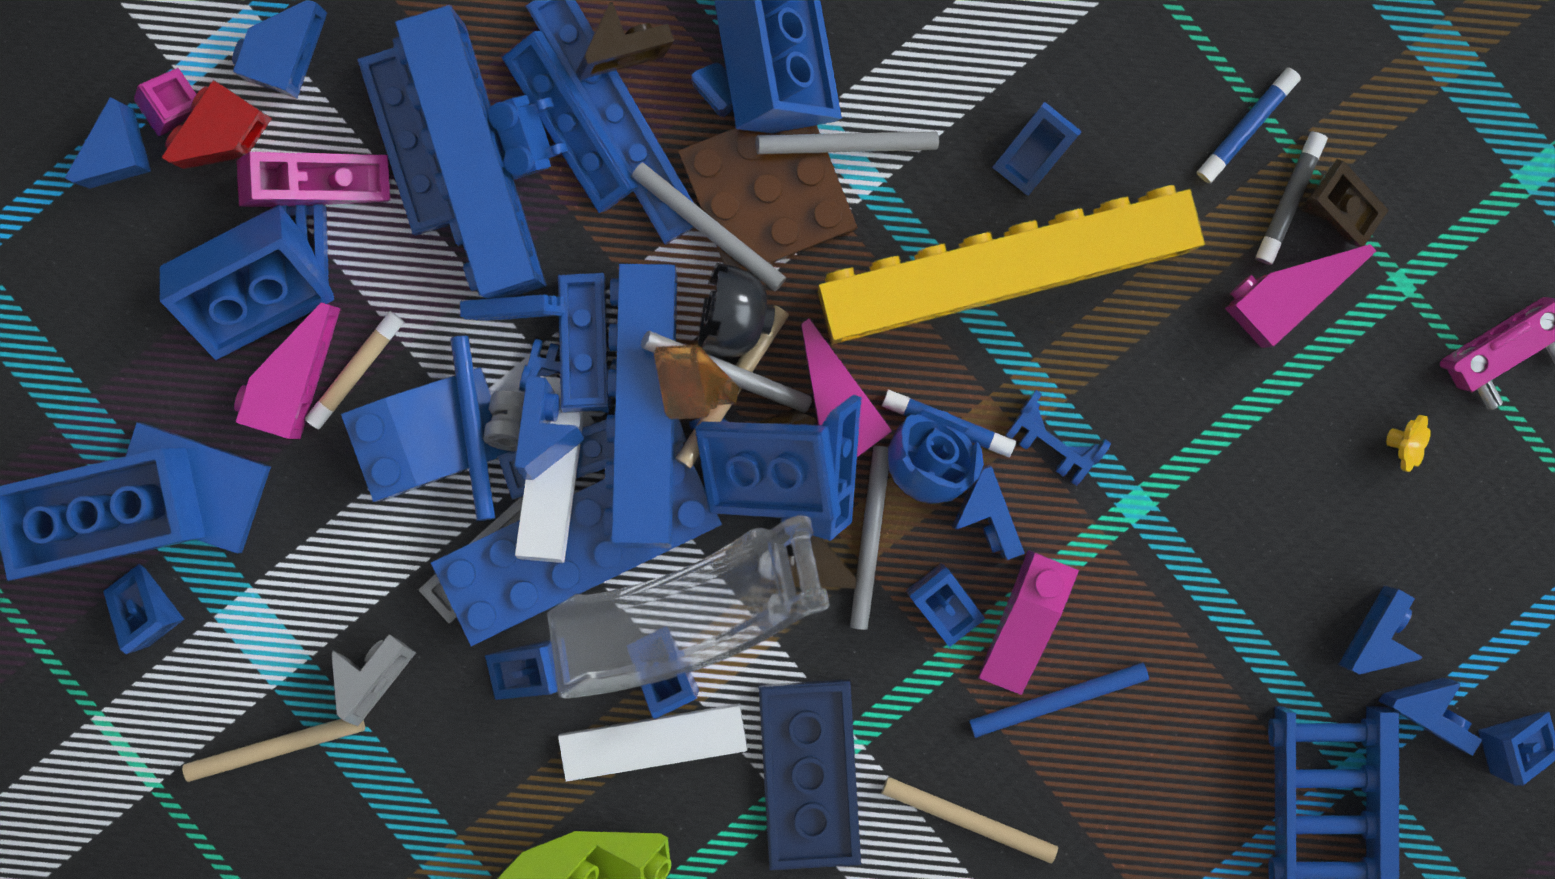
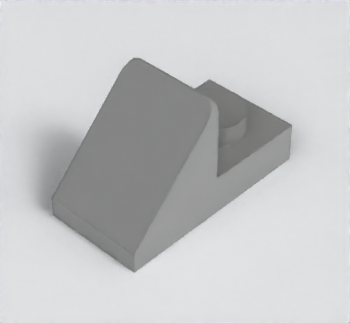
(360, 689)

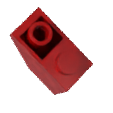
(216, 130)

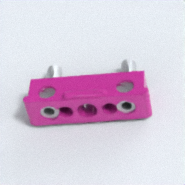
(1501, 349)

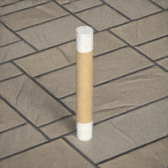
(354, 370)

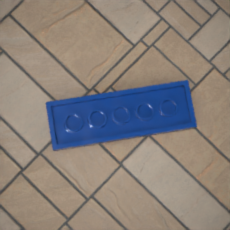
(498, 590)

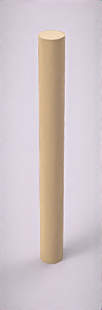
(749, 361)
(269, 749)
(969, 820)

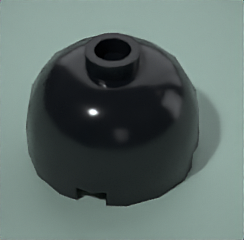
(734, 313)

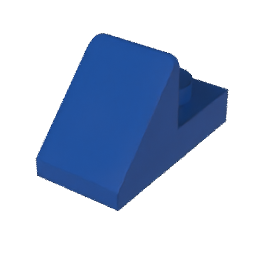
(539, 440)
(986, 501)
(1373, 643)
(1427, 707)

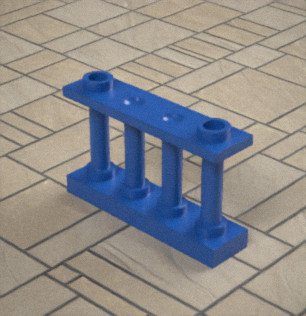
(1376, 778)

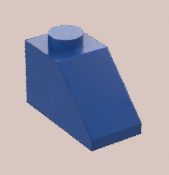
(280, 48)

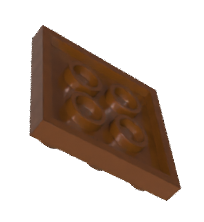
(768, 199)

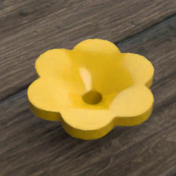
(1410, 442)

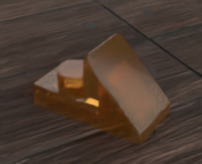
(691, 382)

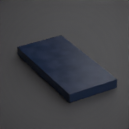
(809, 774)

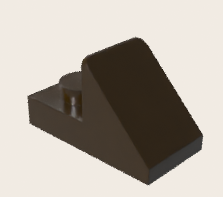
(614, 50)
(1346, 204)
(830, 567)

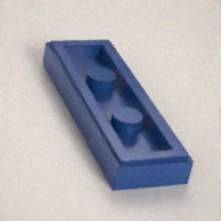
(583, 343)

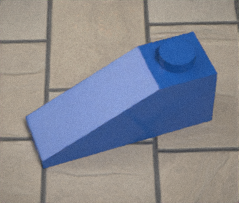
(844, 433)

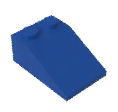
(415, 436)

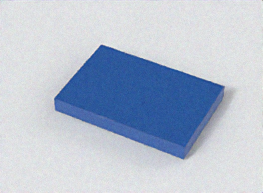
(768, 470)
(224, 484)

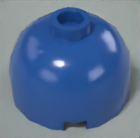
(933, 457)

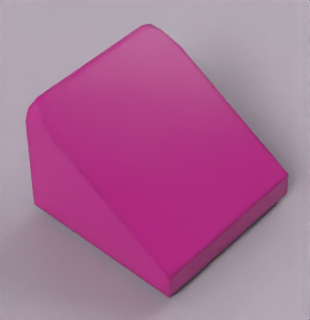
(165, 100)

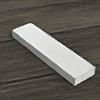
(549, 500)
(652, 742)

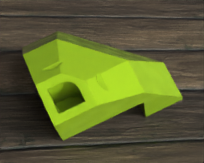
(595, 857)

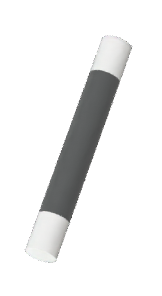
(1291, 198)

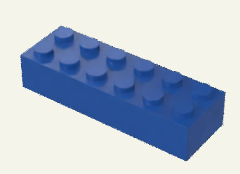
(470, 154)

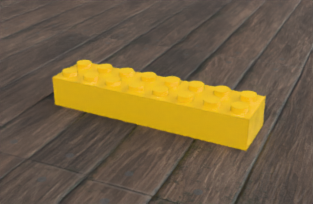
(1011, 266)

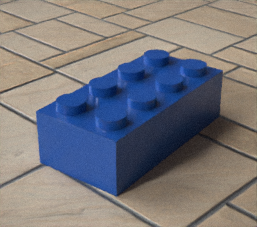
(98, 513)

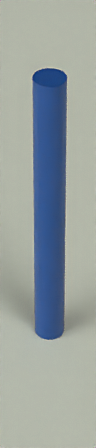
(472, 428)
(1059, 699)

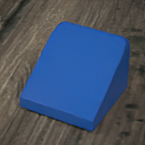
(713, 86)

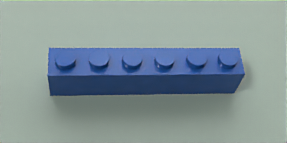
(640, 427)

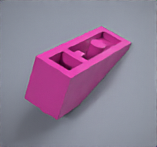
(311, 179)
(1282, 299)
(285, 384)
(834, 384)
(1028, 621)

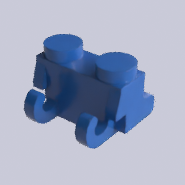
(524, 135)

